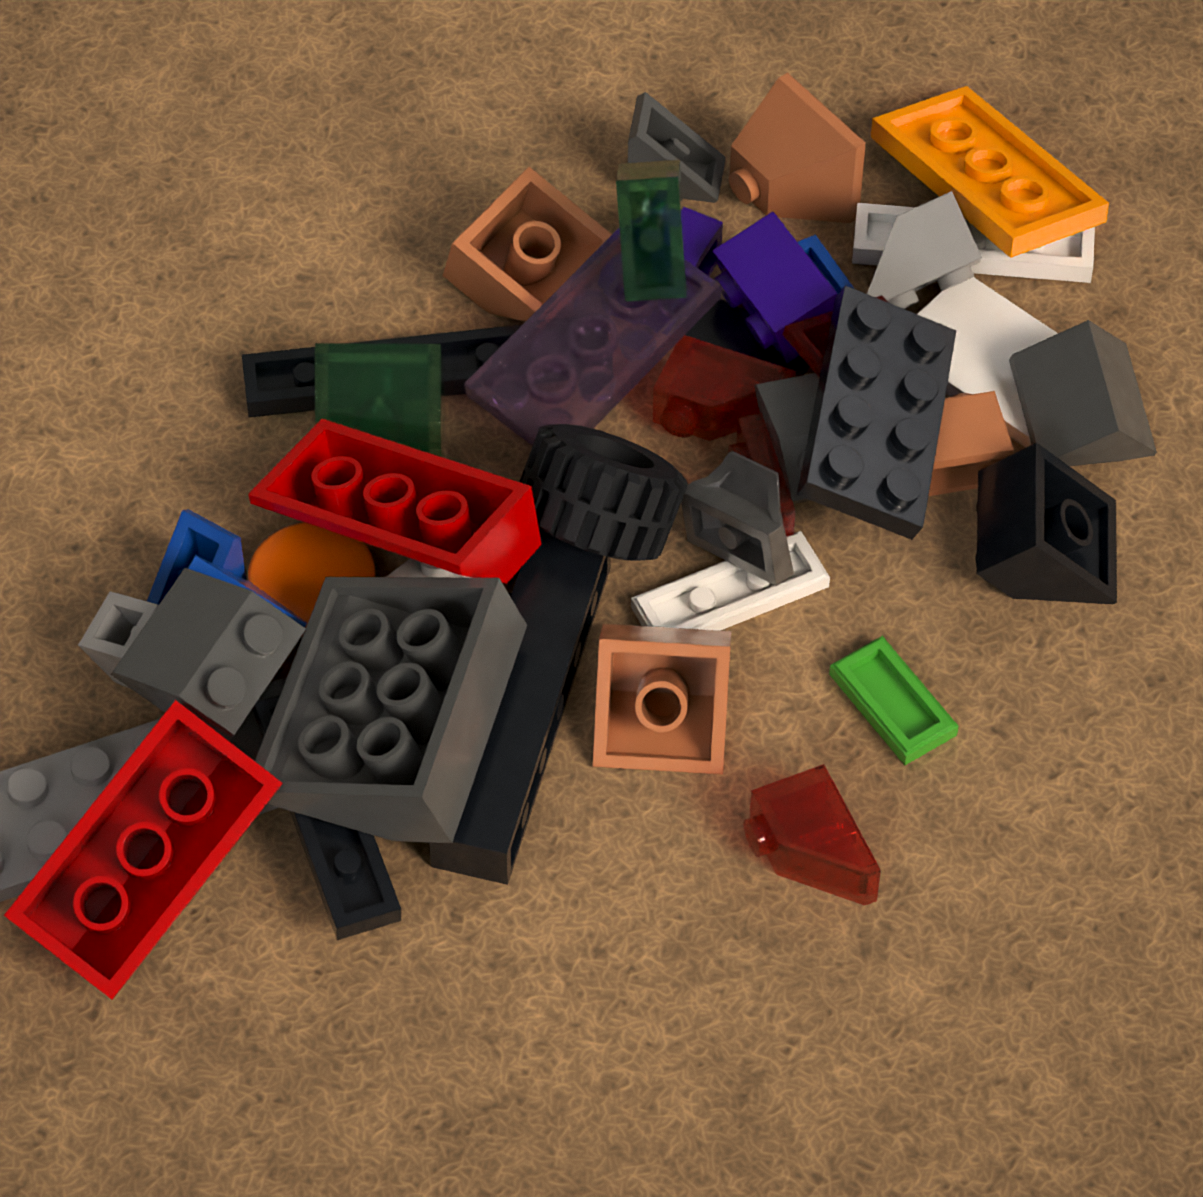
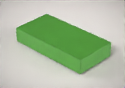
(893, 700)

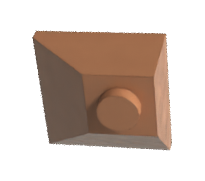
(797, 158)

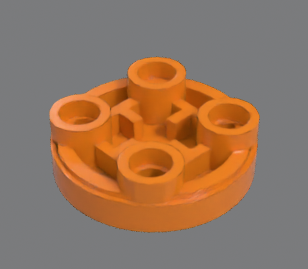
(299, 558)

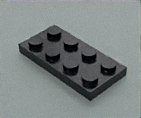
(877, 413)

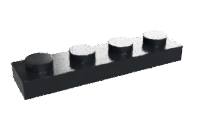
(344, 865)

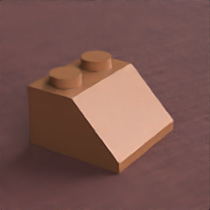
(522, 248)
(661, 698)

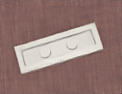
(729, 594)

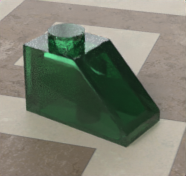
(651, 230)

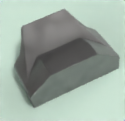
(740, 518)

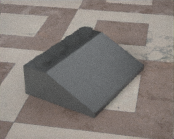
(392, 703)

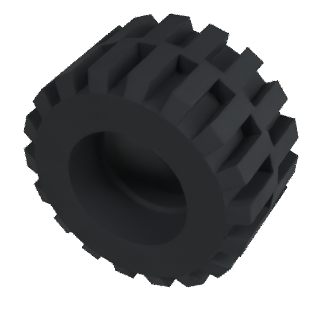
(602, 492)

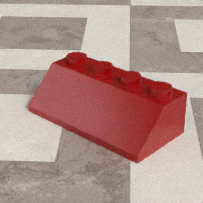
(404, 501)
(143, 850)

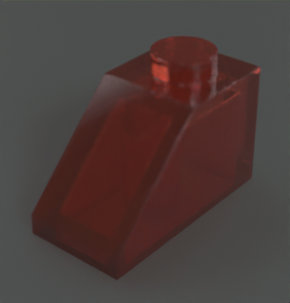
(709, 389)
(812, 836)

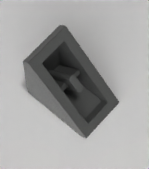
(663, 137)

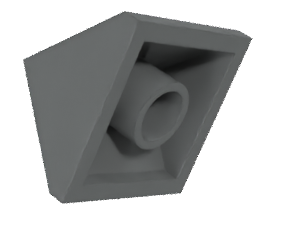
(1082, 397)

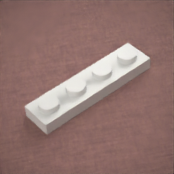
(1061, 260)

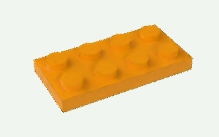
(993, 168)

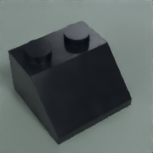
(1045, 531)

